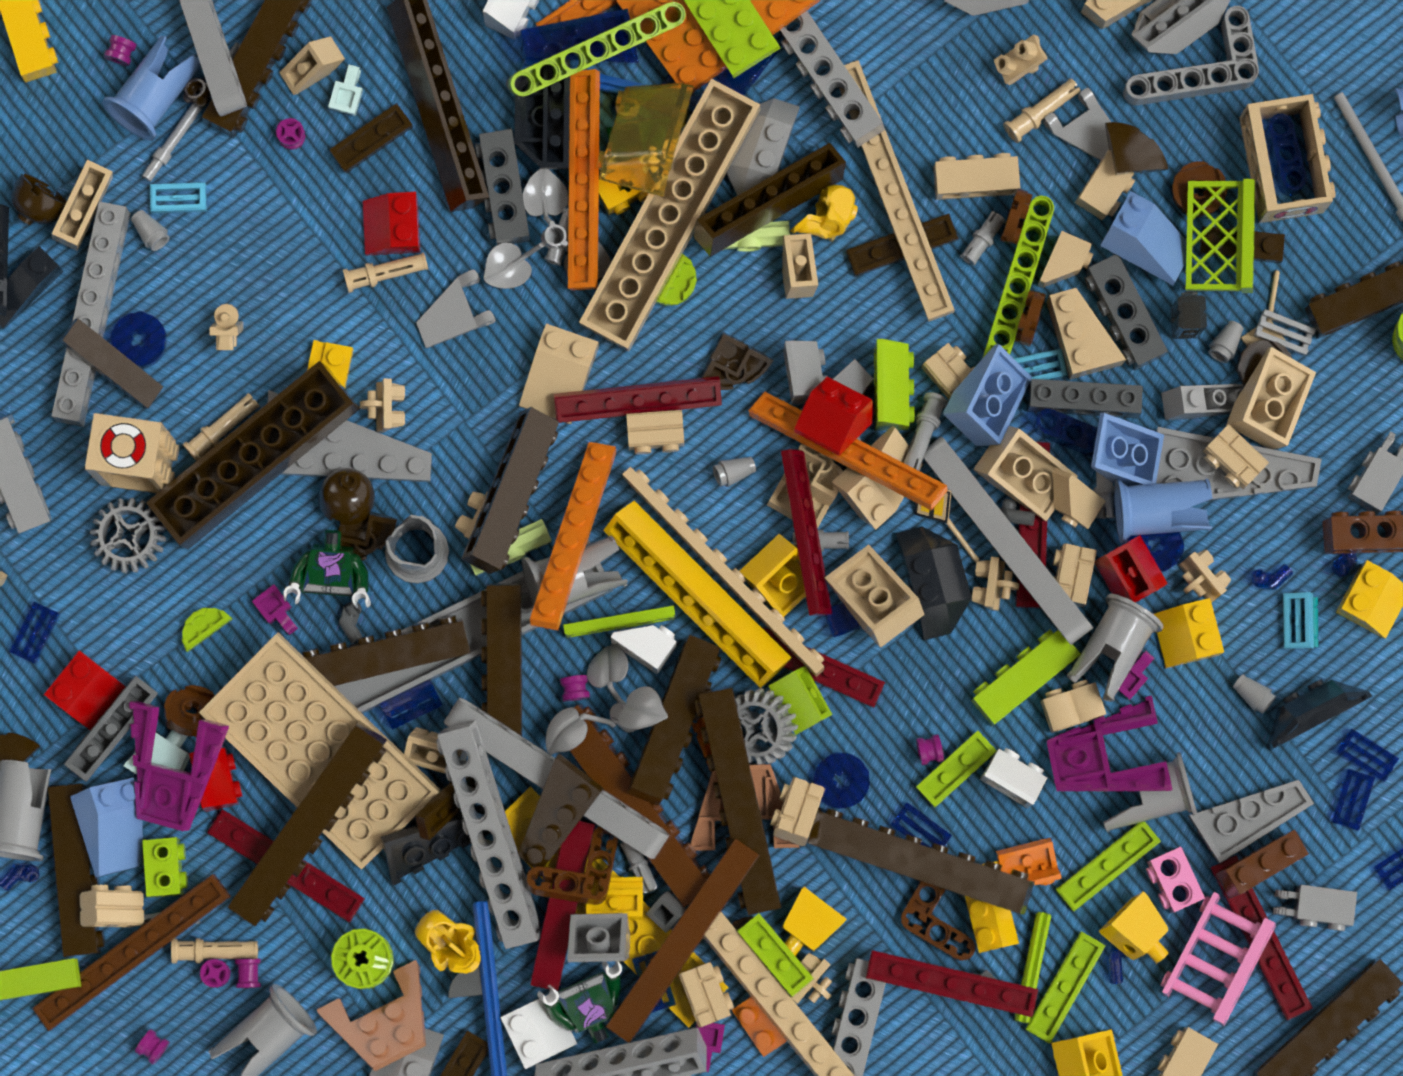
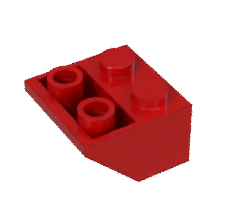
(1131, 571)

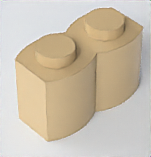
(1073, 706)

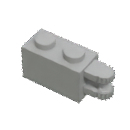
(1378, 478)
(1320, 906)

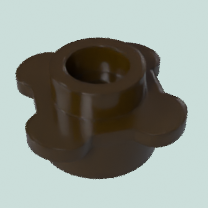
(191, 90)

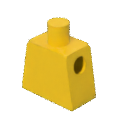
(810, 922)
(1137, 929)

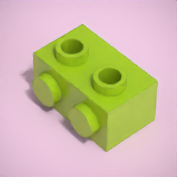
(804, 698)
(164, 867)

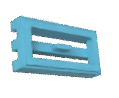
(202, 197)
(1044, 355)
(1309, 631)

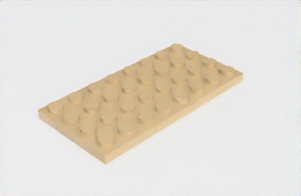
(290, 729)

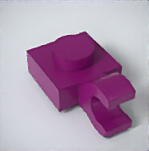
(274, 608)
(1135, 678)
(713, 1037)

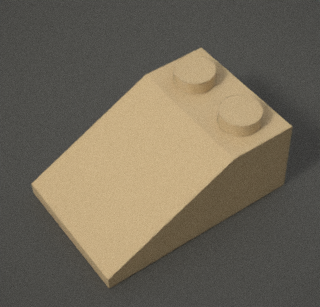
(559, 366)
(1272, 400)
(1022, 471)
(866, 497)
(875, 596)

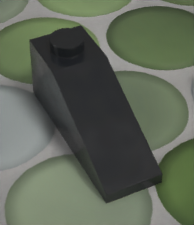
(28, 283)

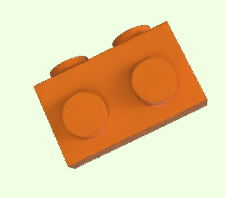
(1031, 858)
(758, 1027)

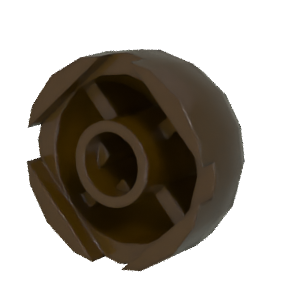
(36, 201)
(347, 496)

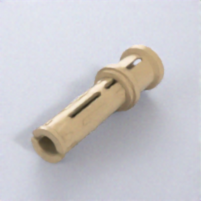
(1031, 117)
(372, 274)
(211, 436)
(200, 950)

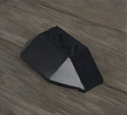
(544, 122)
(936, 578)
(1312, 709)

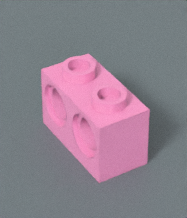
(1182, 876)

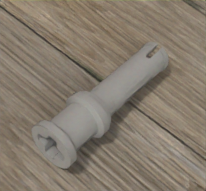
(927, 422)

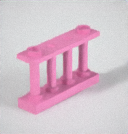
(1246, 957)

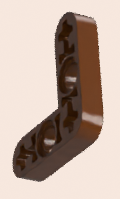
(582, 882)
(925, 911)

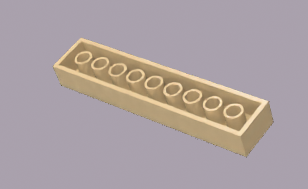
(669, 221)

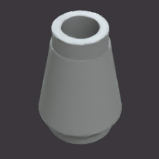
(150, 231)
(1226, 342)
(733, 470)
(1255, 694)

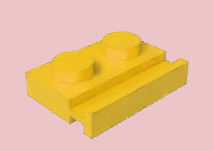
(334, 356)
(624, 896)

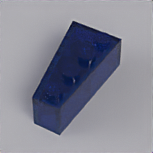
(550, 39)

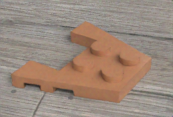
(768, 800)
(387, 1031)

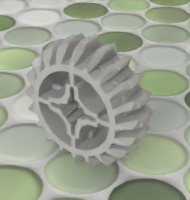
(117, 542)
(778, 736)

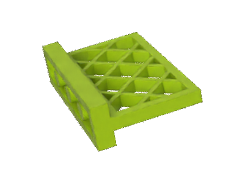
(1245, 235)

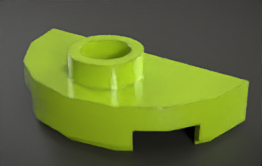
(680, 283)
(202, 625)

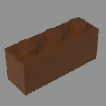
(1262, 864)

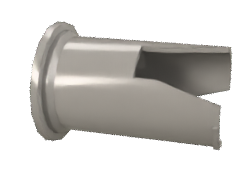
(415, 572)
(585, 584)
(1120, 637)
(1159, 803)
(21, 809)
(270, 1028)

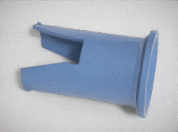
(148, 97)
(1160, 508)

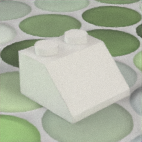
(508, 15)
(647, 645)
(1014, 778)
(536, 1034)

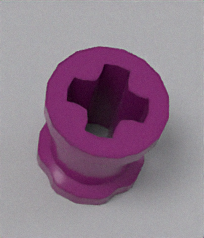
(248, 973)

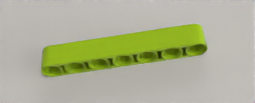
(610, 47)
(1021, 275)

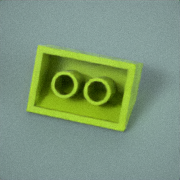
(892, 385)

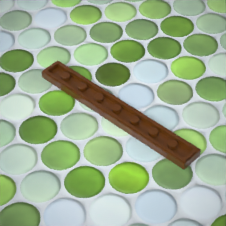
(682, 941)
(133, 951)

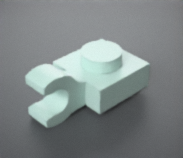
(347, 95)

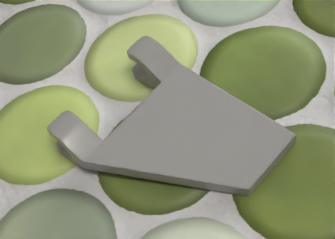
(1087, 130)
(451, 313)

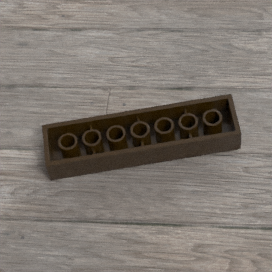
(253, 455)

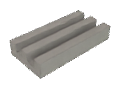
(1306, 340)

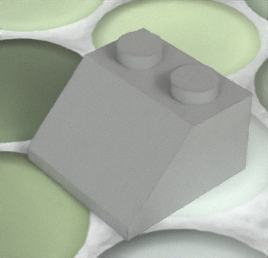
(803, 368)
(599, 937)

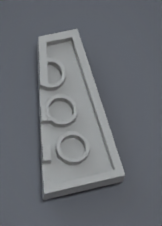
(1245, 820)

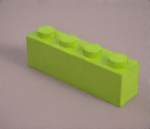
(1025, 677)

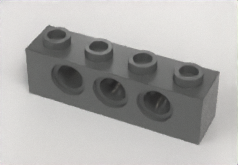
(502, 144)
(1113, 271)
(1085, 398)
(108, 729)

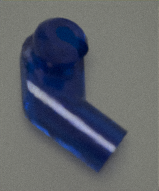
(1344, 564)
(1271, 581)
(19, 872)
(1115, 965)

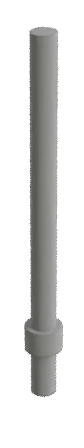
(1371, 153)
(162, 155)

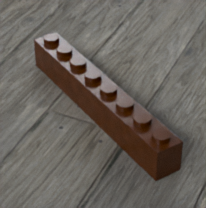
(610, 770)

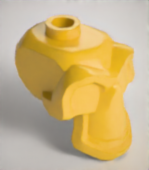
(833, 214)
(448, 942)

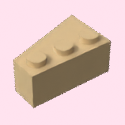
(1081, 335)

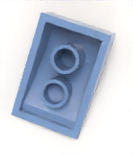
(1147, 239)
(988, 398)
(1126, 451)
(110, 826)

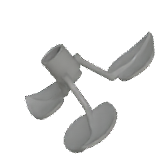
(546, 196)
(639, 711)

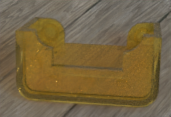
(645, 136)

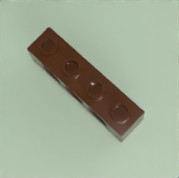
(1340, 540)

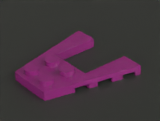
(1082, 762)
(165, 793)

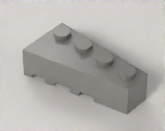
(17, 484)

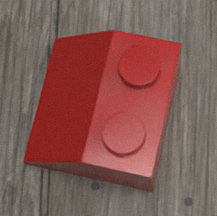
(391, 224)
(834, 416)
(84, 690)
(221, 787)

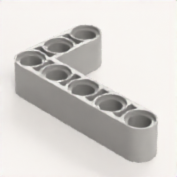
(1202, 73)

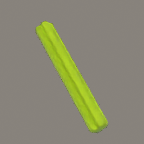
(1035, 955)

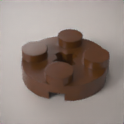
(1196, 172)
(1016, 216)
(1030, 318)
(178, 702)

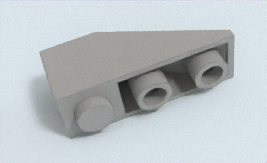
(1200, 401)

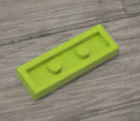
(956, 769)
(775, 955)

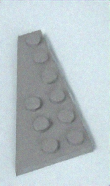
(364, 451)
(1184, 461)

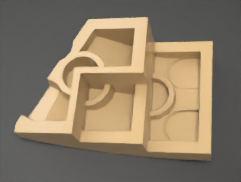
(821, 474)

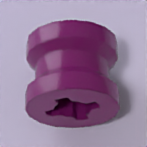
(120, 50)
(288, 128)
(574, 688)
(929, 749)
(212, 970)
(152, 1046)

